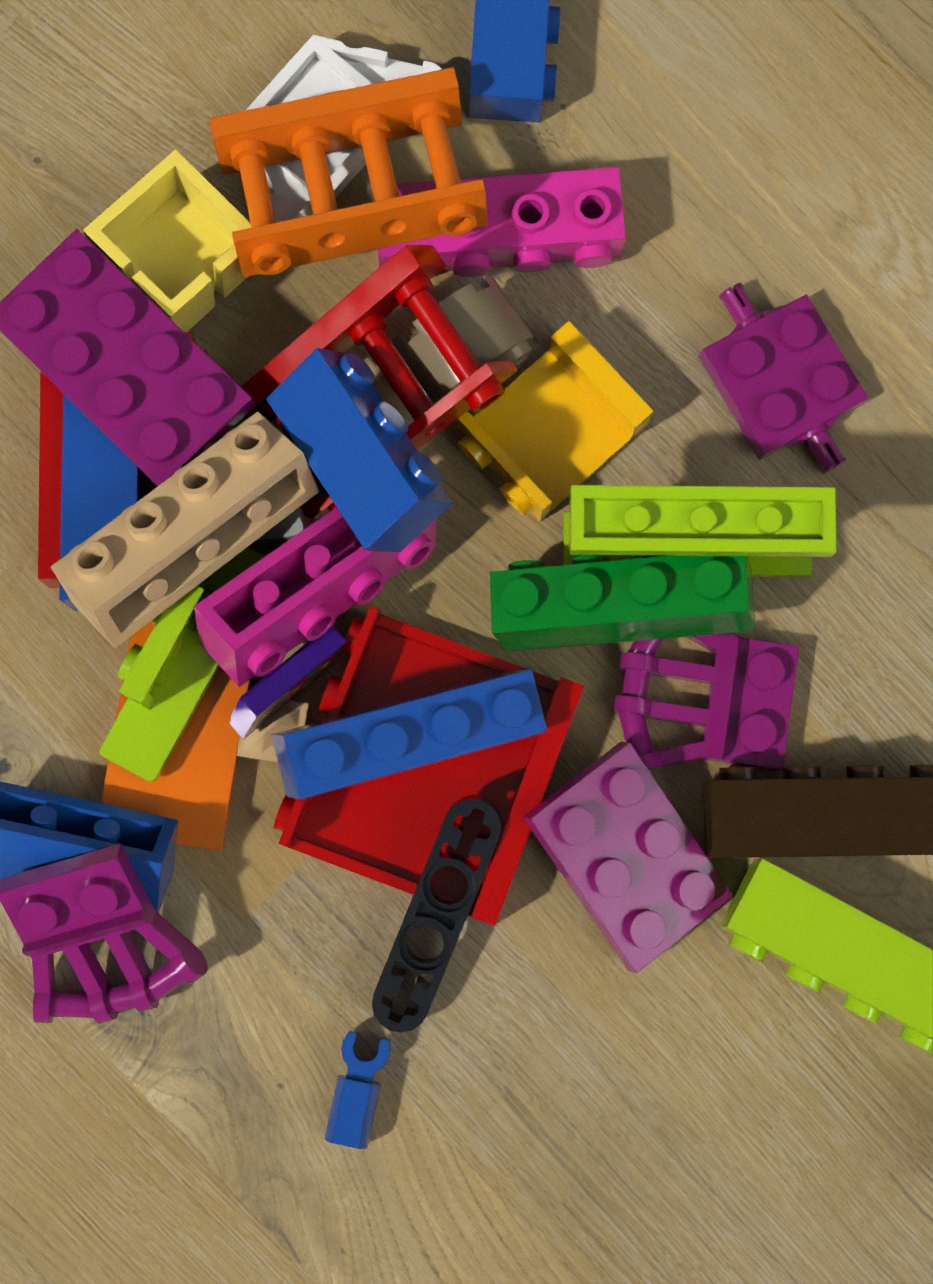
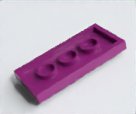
(121, 359)

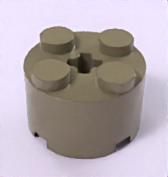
(485, 324)

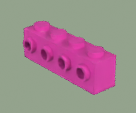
(535, 223)
(297, 595)

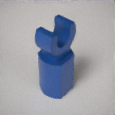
(355, 1096)

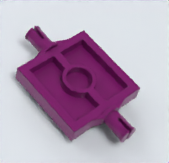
(782, 377)

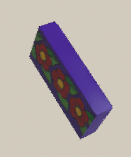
(286, 682)

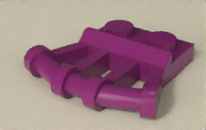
(745, 703)
(85, 902)

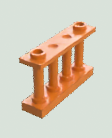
(335, 123)

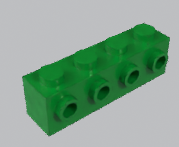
(620, 600)

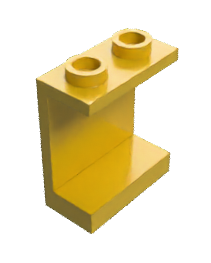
(554, 424)

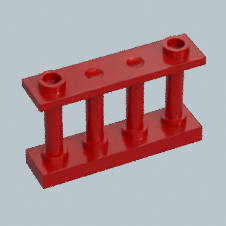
(360, 321)

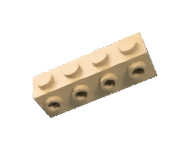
(186, 529)

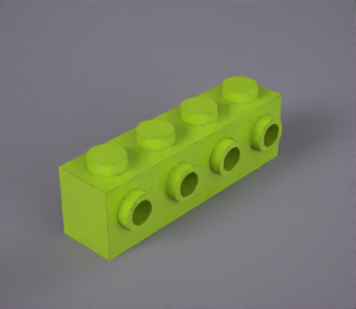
(834, 947)

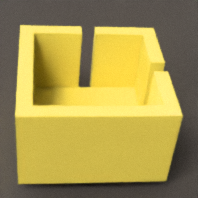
(173, 240)

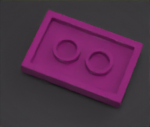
(628, 856)

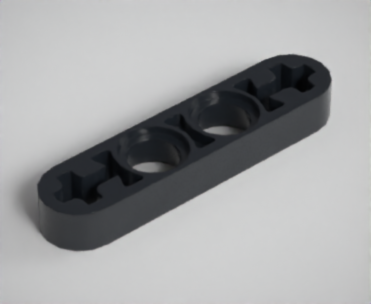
(432, 911)

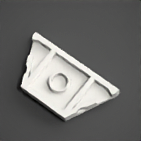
(319, 69)

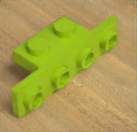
(166, 680)

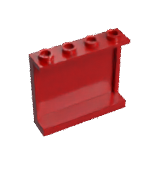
(393, 821)

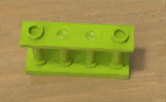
(769, 525)

